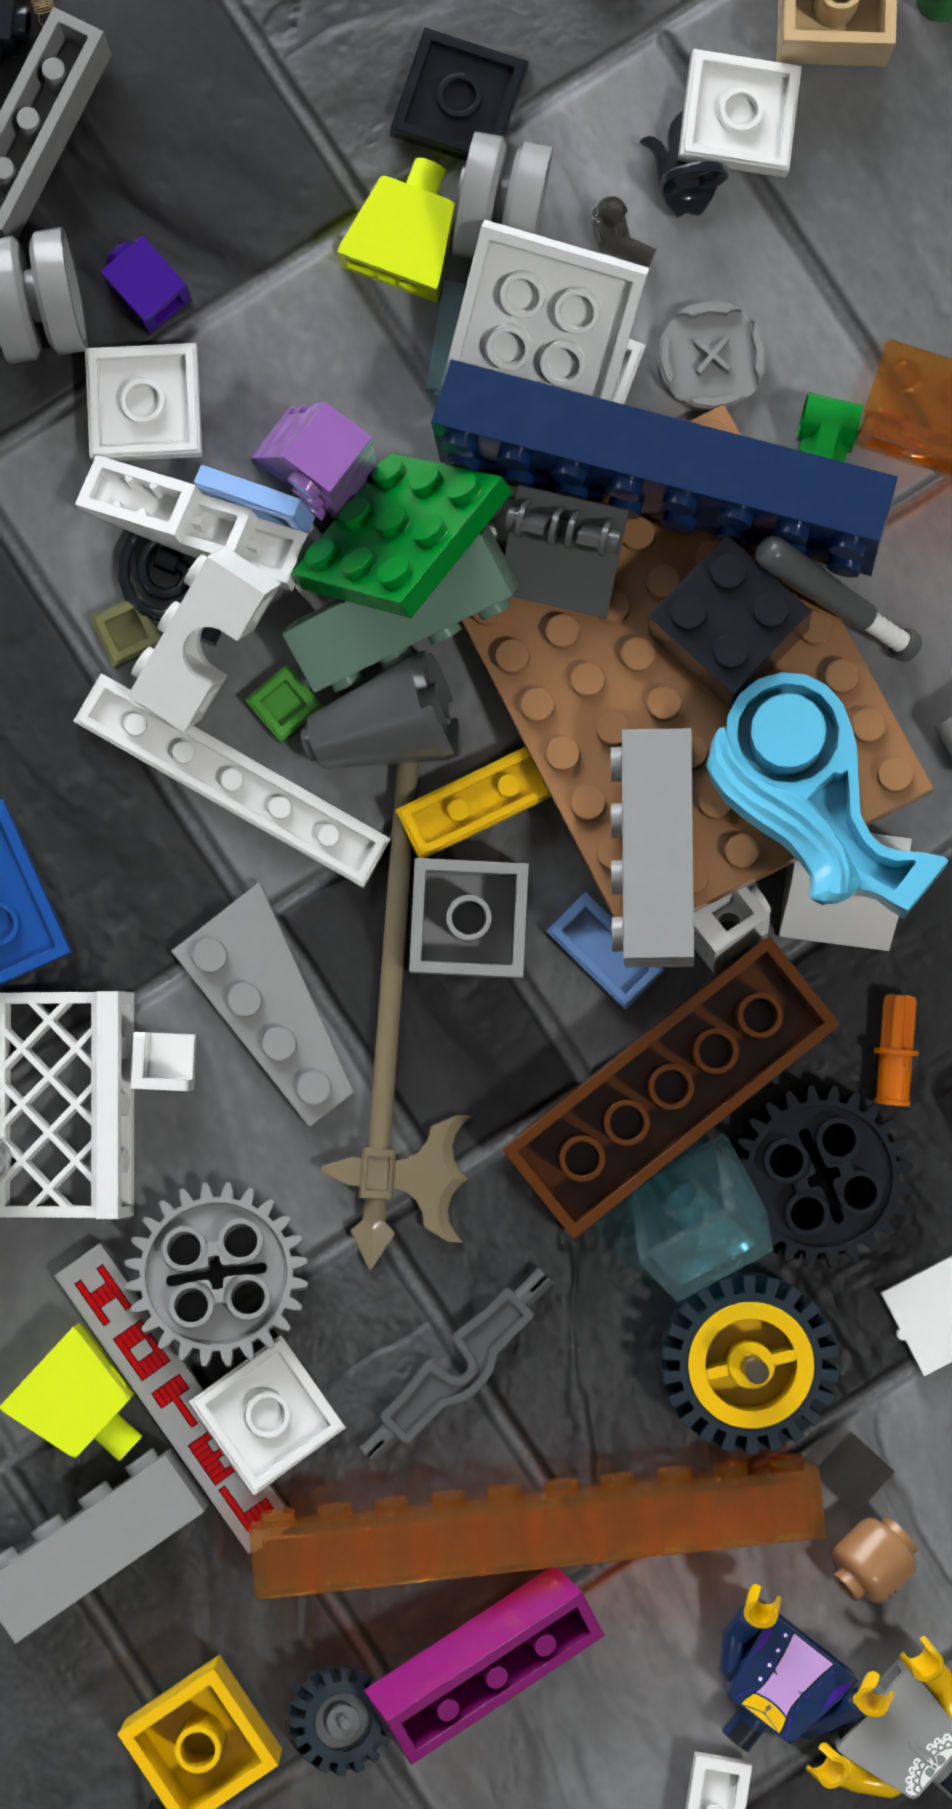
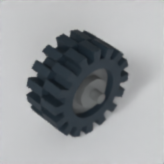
(334, 1720)

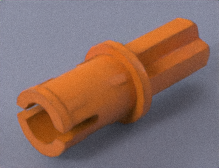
(896, 1050)

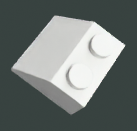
(851, 922)

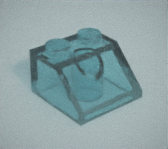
(699, 1220)

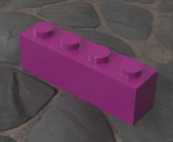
(484, 1663)

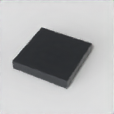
(456, 92)

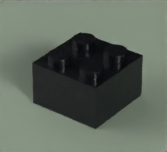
(728, 621)

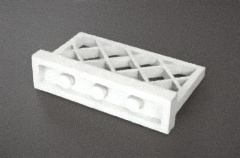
(110, 1096)

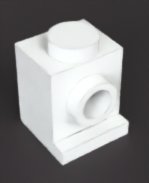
(745, 908)

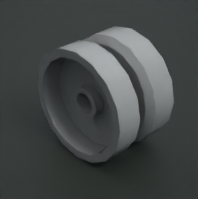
(499, 197)
(38, 295)

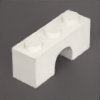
(175, 675)

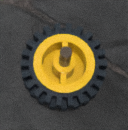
(749, 1363)

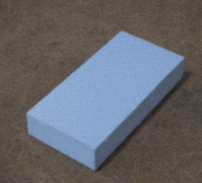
(264, 501)

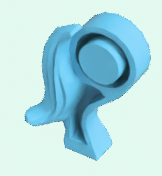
(795, 777)

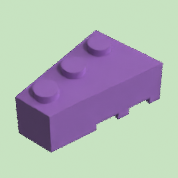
(318, 457)

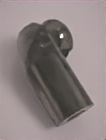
(614, 235)

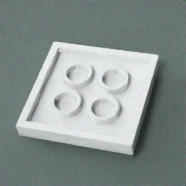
(547, 311)

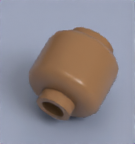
(874, 1560)

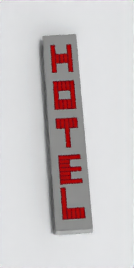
(161, 1383)

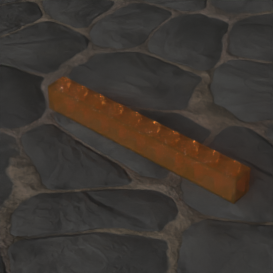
(536, 1528)

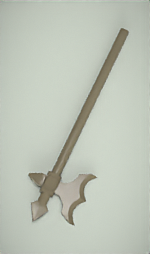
(431, 1173)

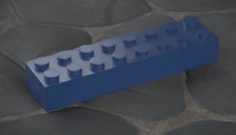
(662, 467)

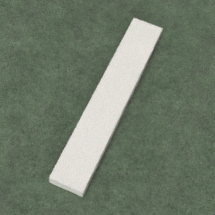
(234, 782)

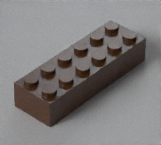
(670, 1086)

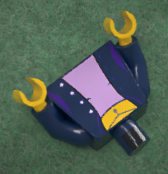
(787, 1679)

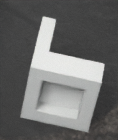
(163, 1061)

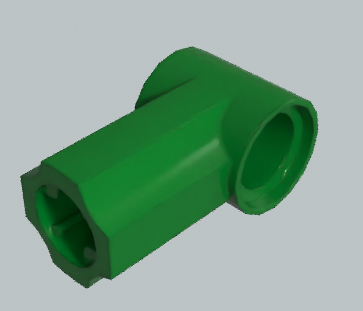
(828, 426)

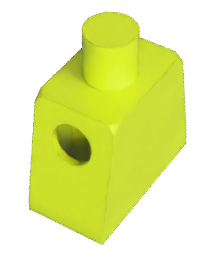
(403, 233)
(75, 1398)

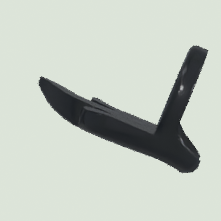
(683, 184)

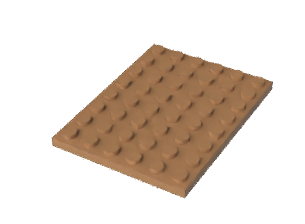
(586, 677)

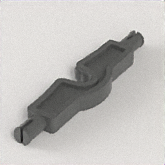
(436, 1387)

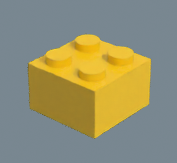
(201, 1740)

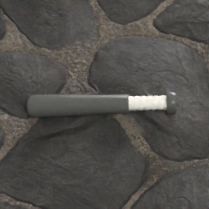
(820, 586)

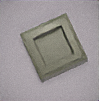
(125, 632)

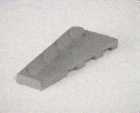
(260, 992)

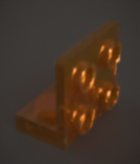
(910, 408)

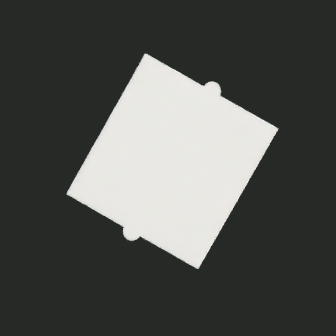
(924, 1315)

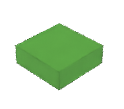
(283, 703)

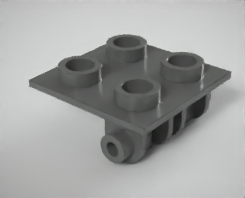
(564, 549)

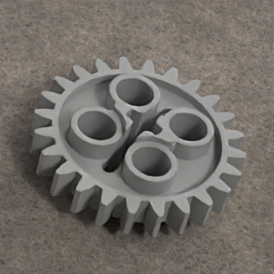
(210, 1223)

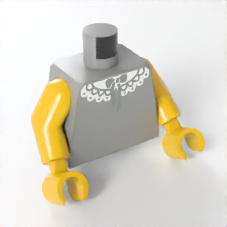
(906, 1744)

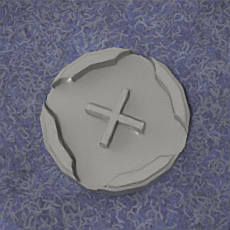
(711, 356)

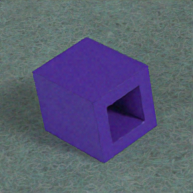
(145, 283)

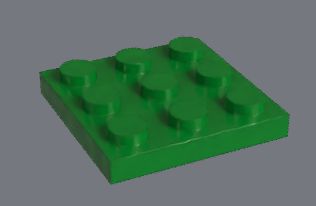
(401, 534)

